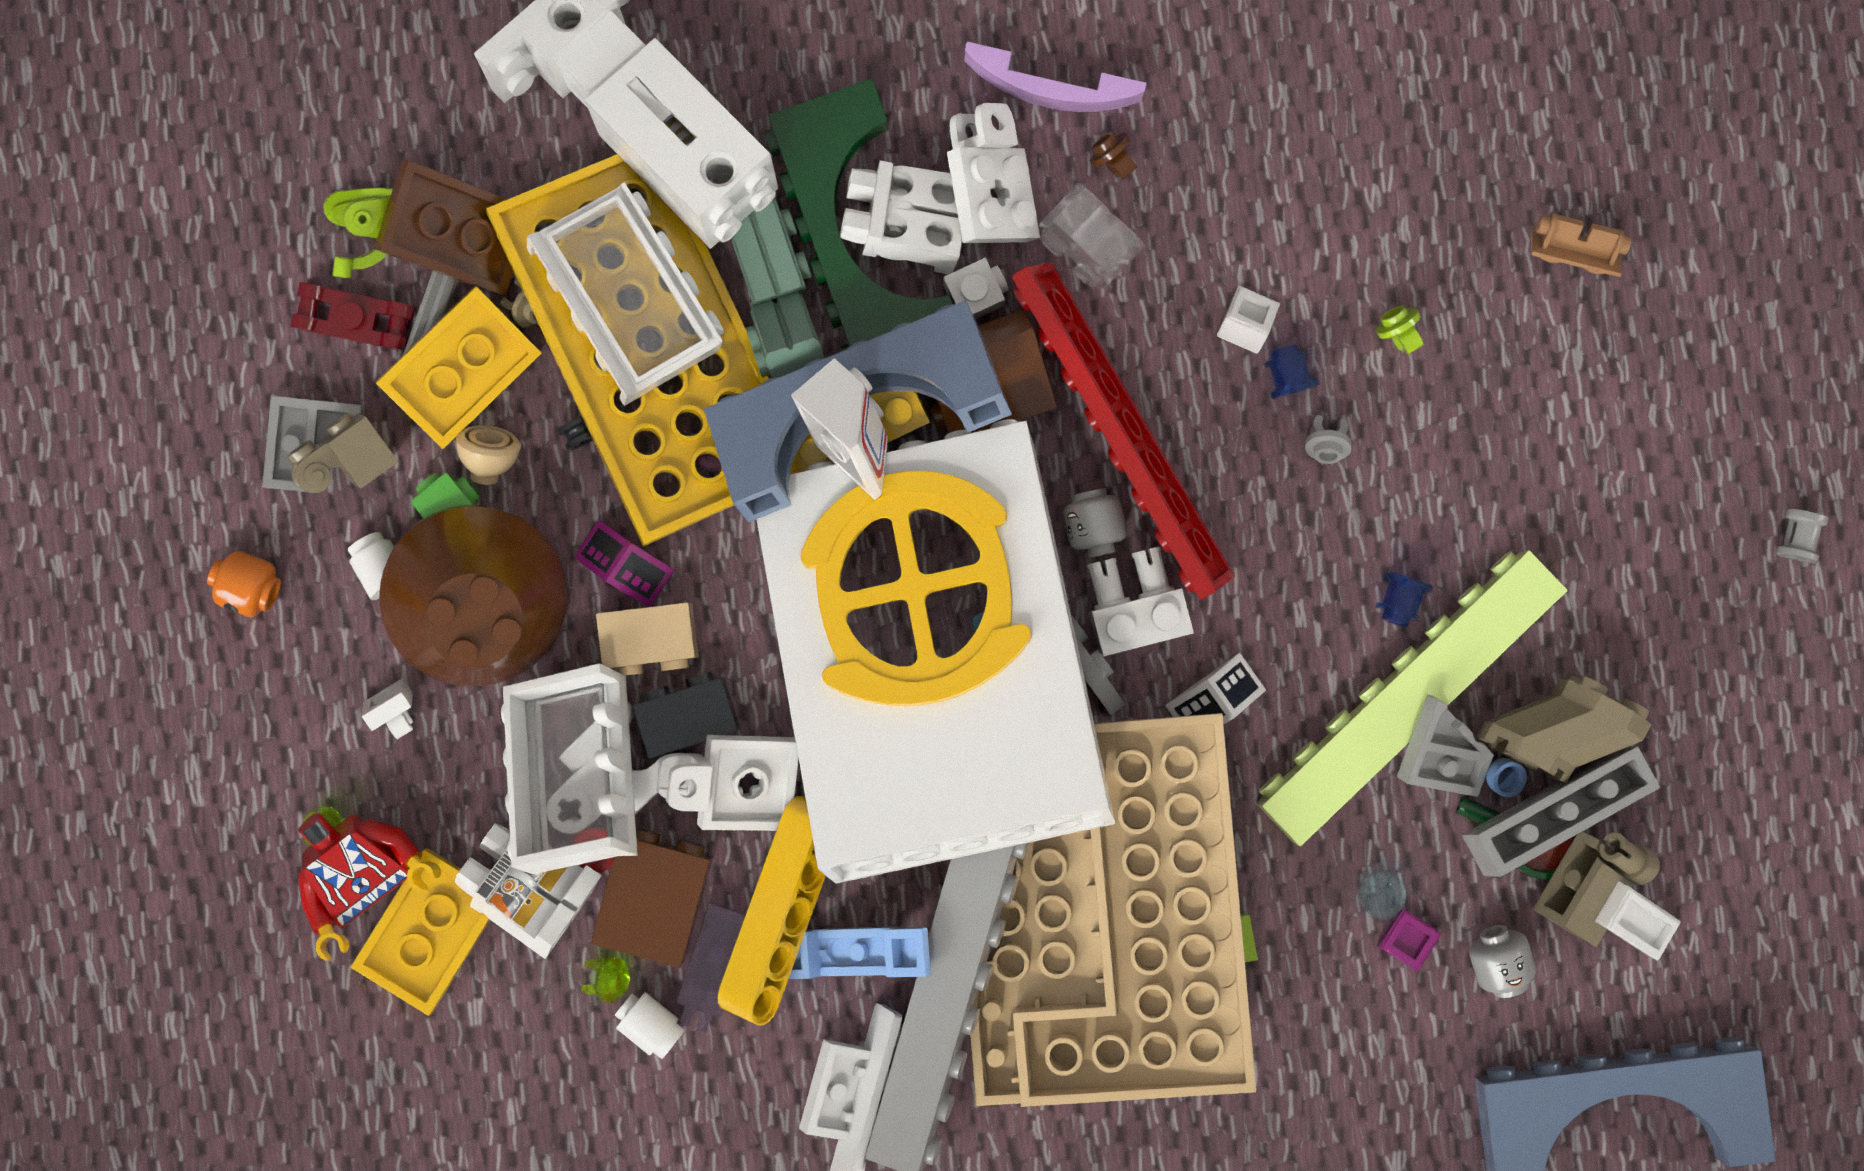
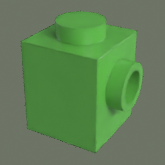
(443, 492)

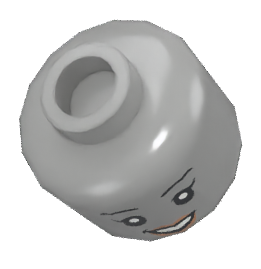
(1095, 522)
(1502, 961)

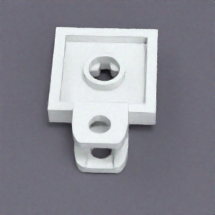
(988, 164)
(712, 781)

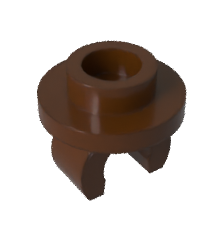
(1110, 151)

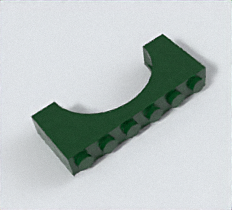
(816, 148)

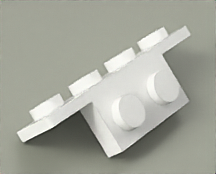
(849, 1089)

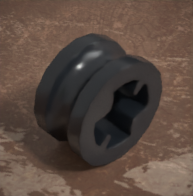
(576, 434)

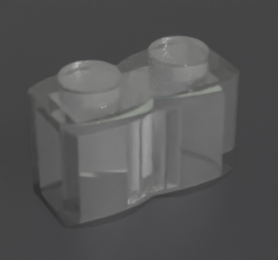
(1090, 237)

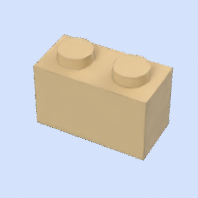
(646, 637)

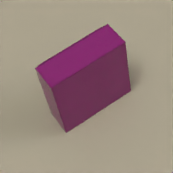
(1409, 939)

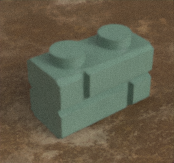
(768, 256)
(783, 336)

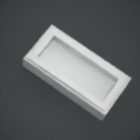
(1637, 921)

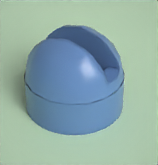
(1508, 782)

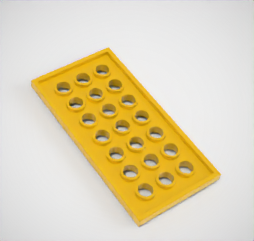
(595, 389)

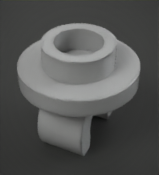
(1328, 445)

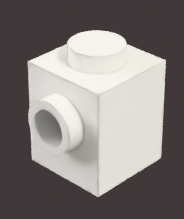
(977, 285)

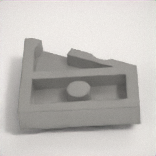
(290, 425)
(1096, 673)
(1444, 753)

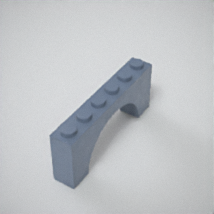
(932, 356)
(1718, 1084)

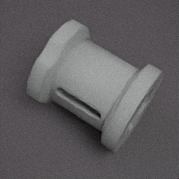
(1802, 535)

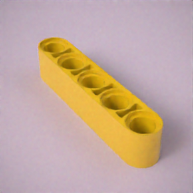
(774, 921)

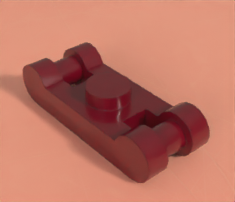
(352, 317)

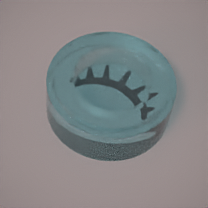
(1382, 894)

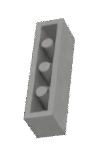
(1560, 811)

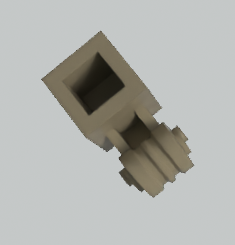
(349, 446)

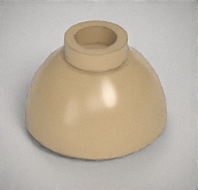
(487, 452)

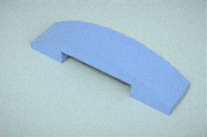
(863, 952)

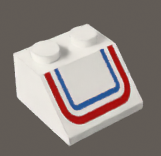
(846, 423)

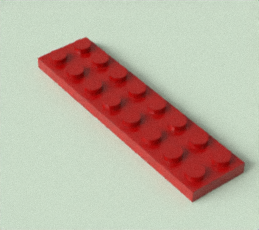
(1130, 440)

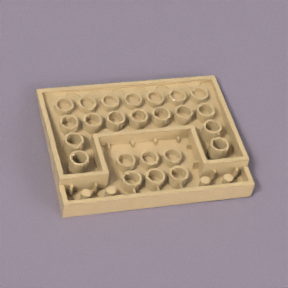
(1126, 939)

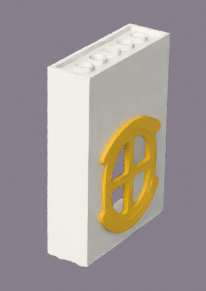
(957, 746)

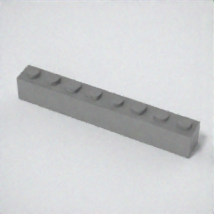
(943, 1009)

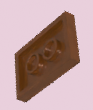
(444, 228)

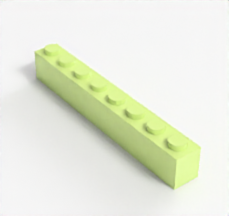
(1385, 719)

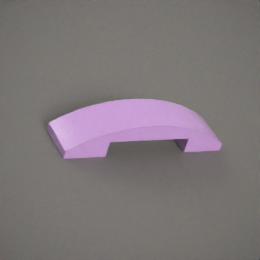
(1111, 93)

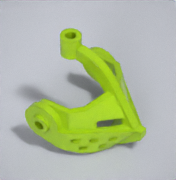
(362, 215)

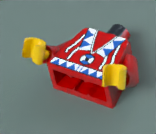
(352, 870)

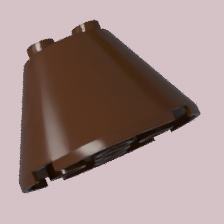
(473, 595)

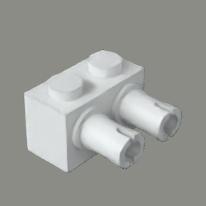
(1128, 624)

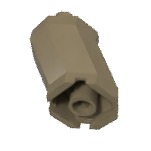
(1566, 728)

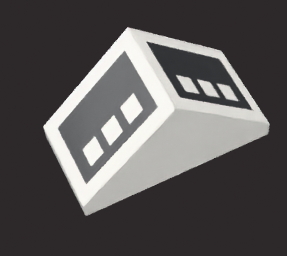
(1223, 691)

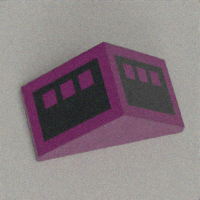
(624, 564)

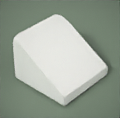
(1248, 319)

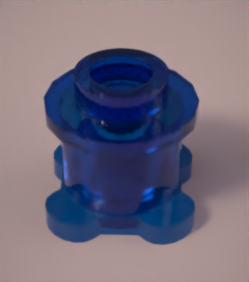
(1290, 371)
(1402, 599)

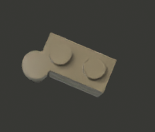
(1588, 878)

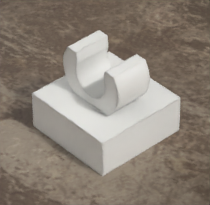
(391, 708)

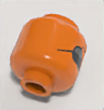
(244, 584)

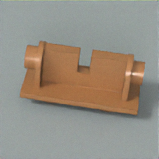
(1559, 240)

